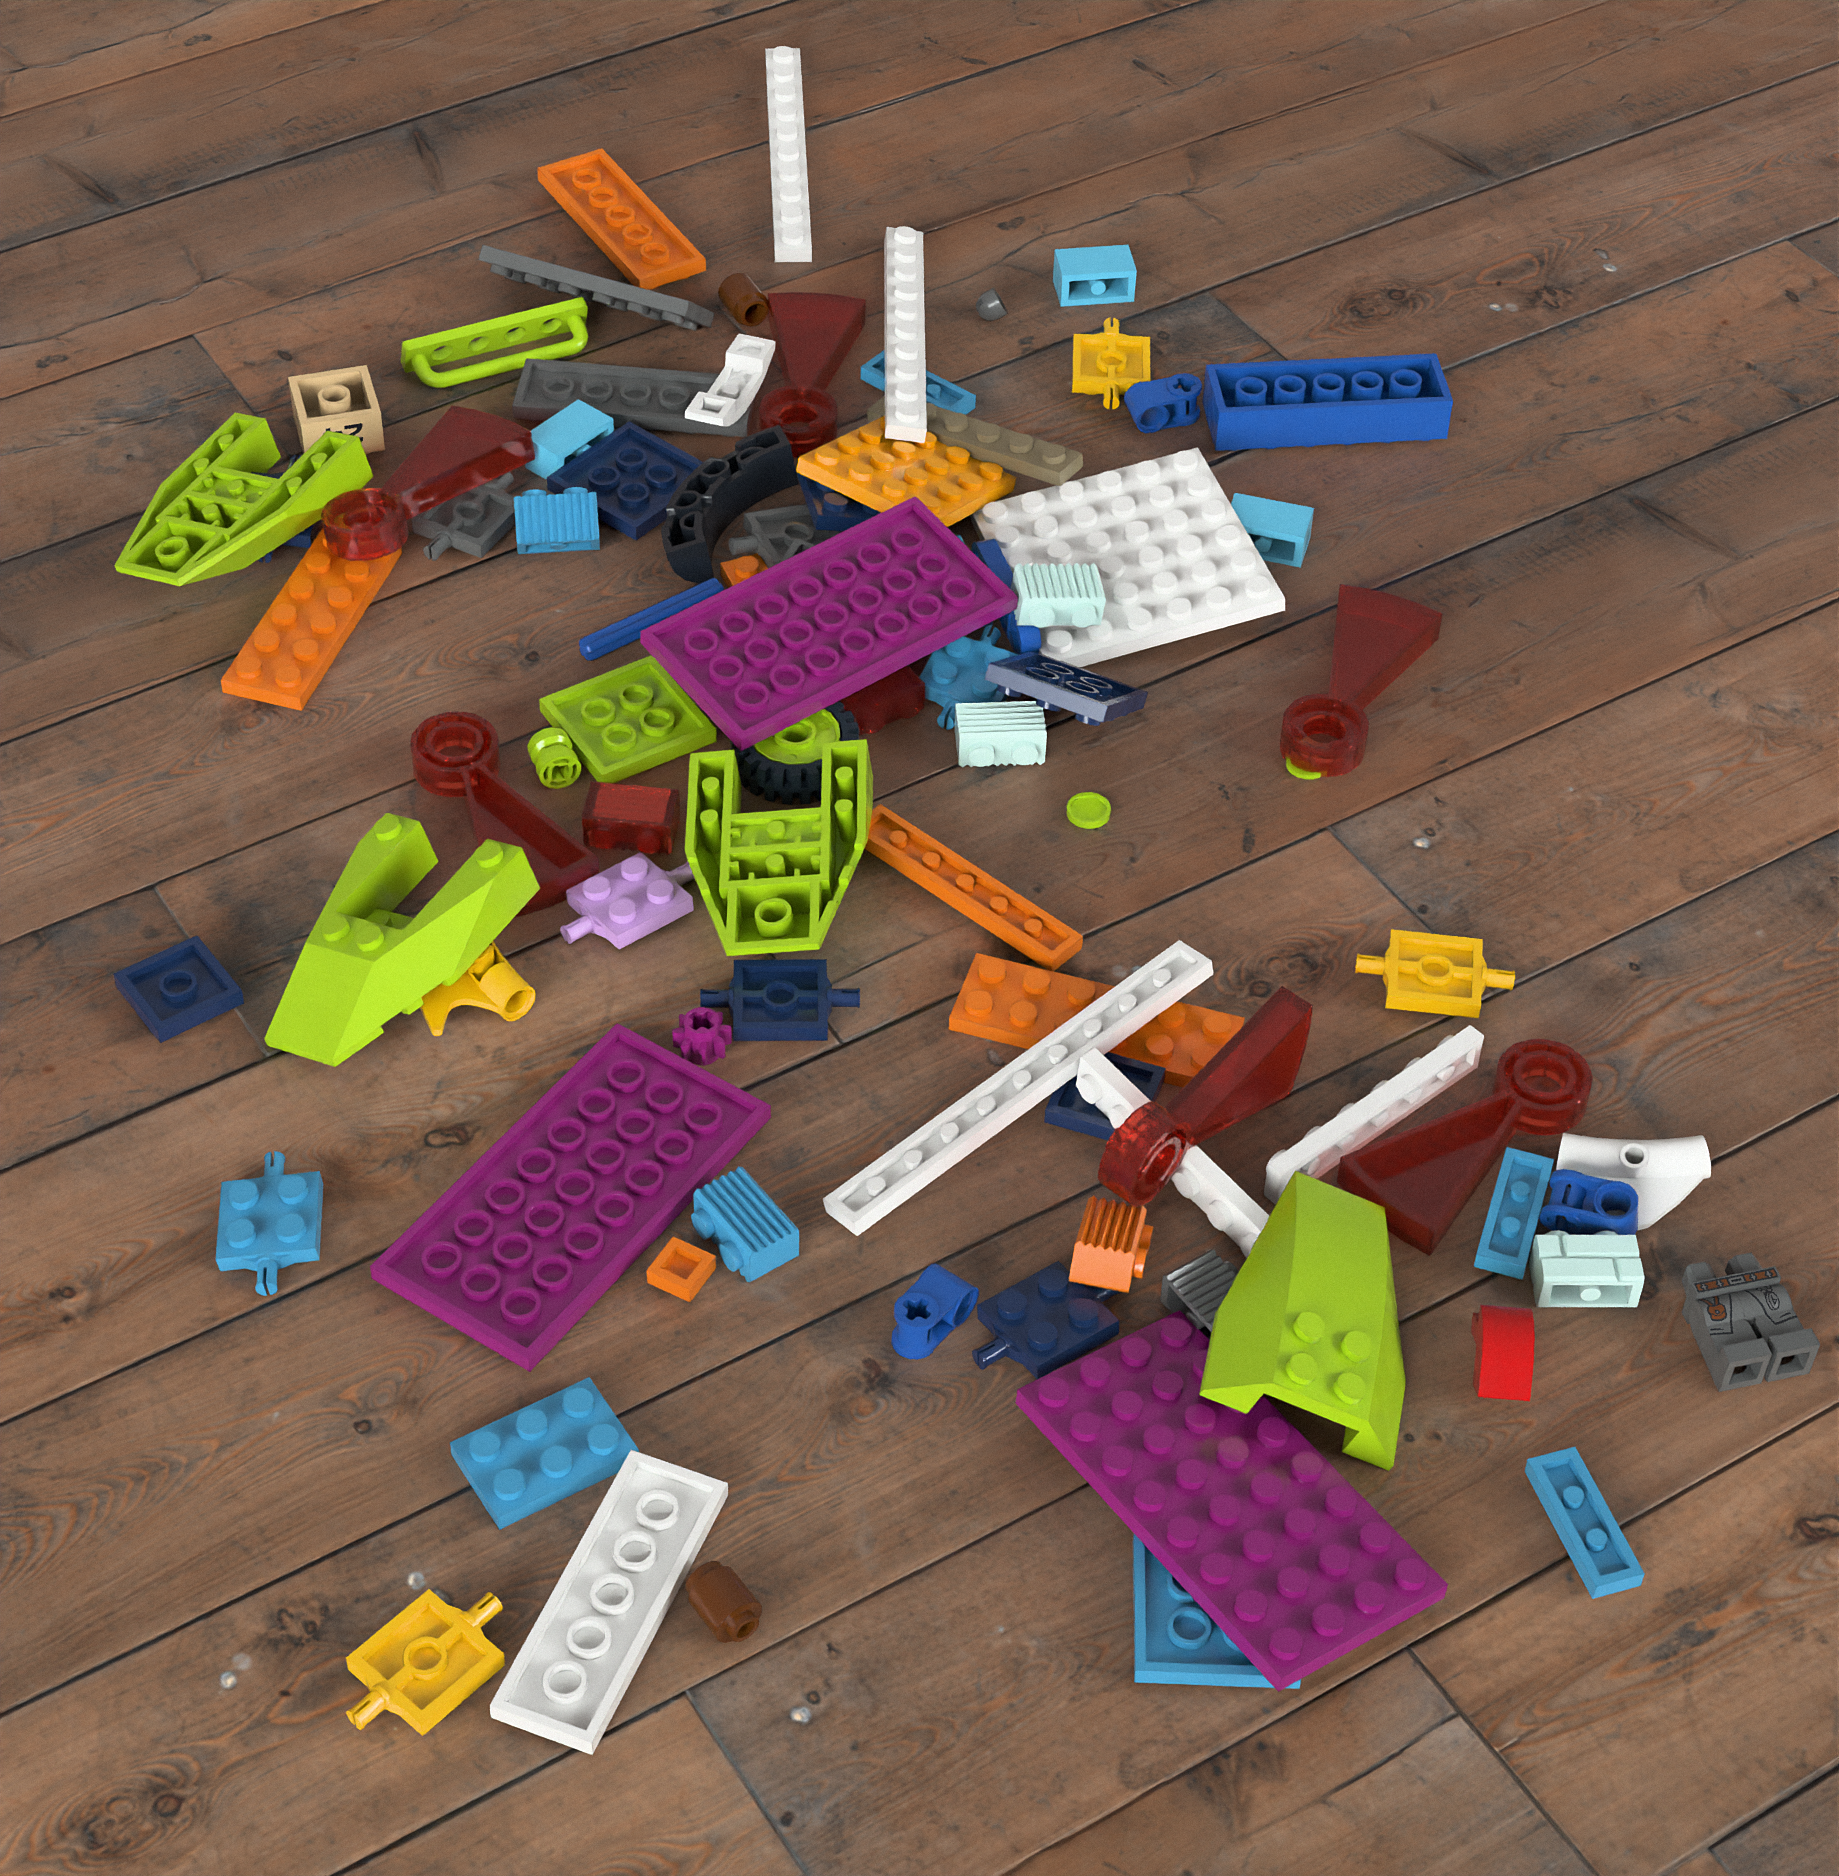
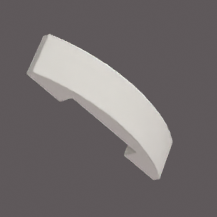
(737, 383)

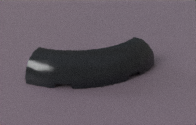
(719, 494)

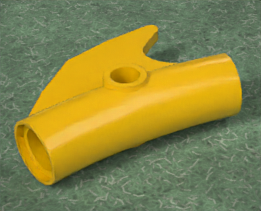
(485, 984)

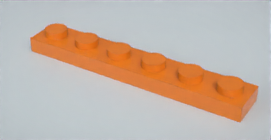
(971, 890)

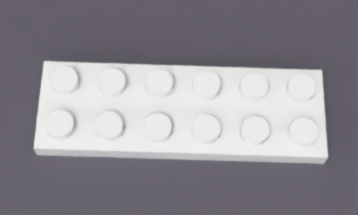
(609, 1602)

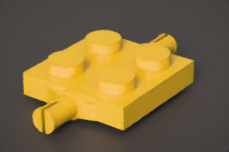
(1109, 363)
(1434, 973)
(425, 1661)

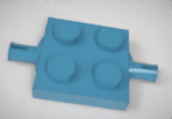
(958, 674)
(269, 1222)

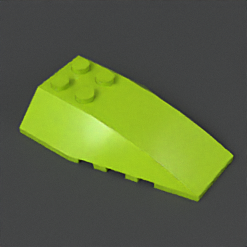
(1316, 1319)

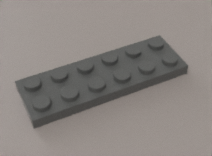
(596, 288)
(634, 394)

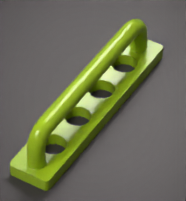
(569, 316)

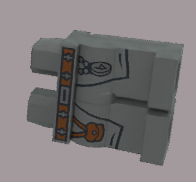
(1745, 1322)

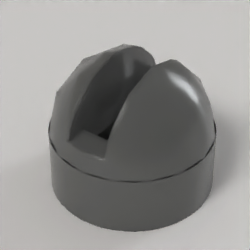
(991, 306)

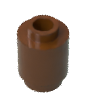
(743, 299)
(723, 1602)

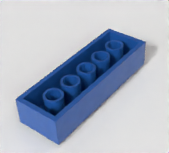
(1326, 401)

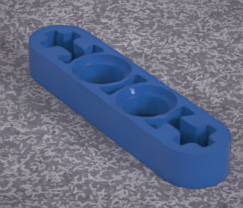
(1022, 638)

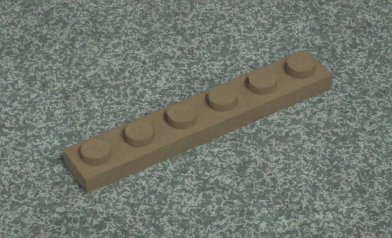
(997, 444)

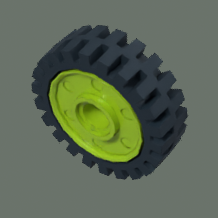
(792, 759)

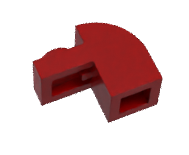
(1503, 1352)

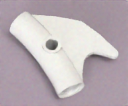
(1656, 1168)

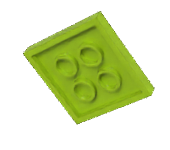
(628, 720)

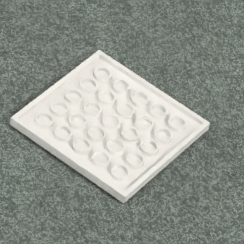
(1163, 549)

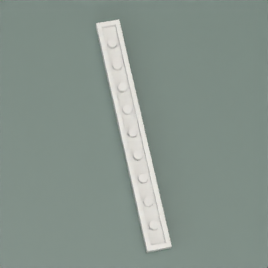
(788, 156)
(904, 335)
(1015, 1088)

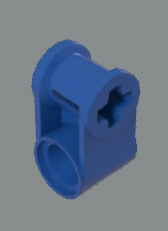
(1162, 404)
(1588, 1203)
(931, 1311)

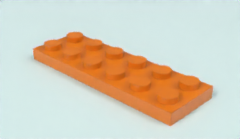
(621, 220)
(306, 627)
(1027, 1003)

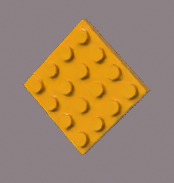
(890, 471)

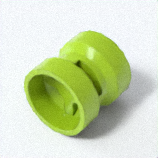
(554, 758)

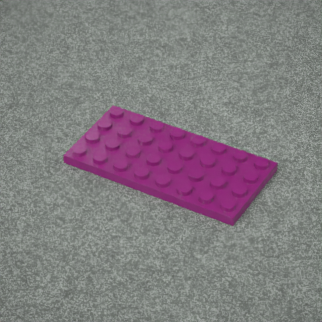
(827, 622)
(570, 1196)
(1231, 1502)

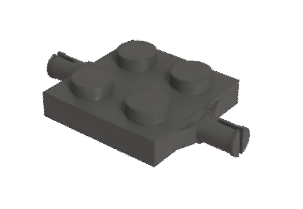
(469, 521)
(775, 530)

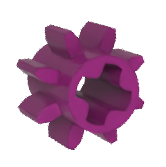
(702, 1036)

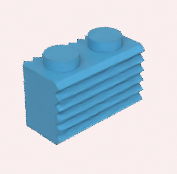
(556, 521)
(744, 1225)

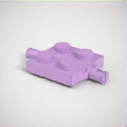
(628, 901)

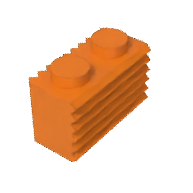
(1111, 1245)

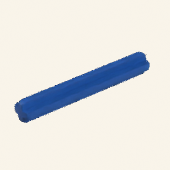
(629, 628)

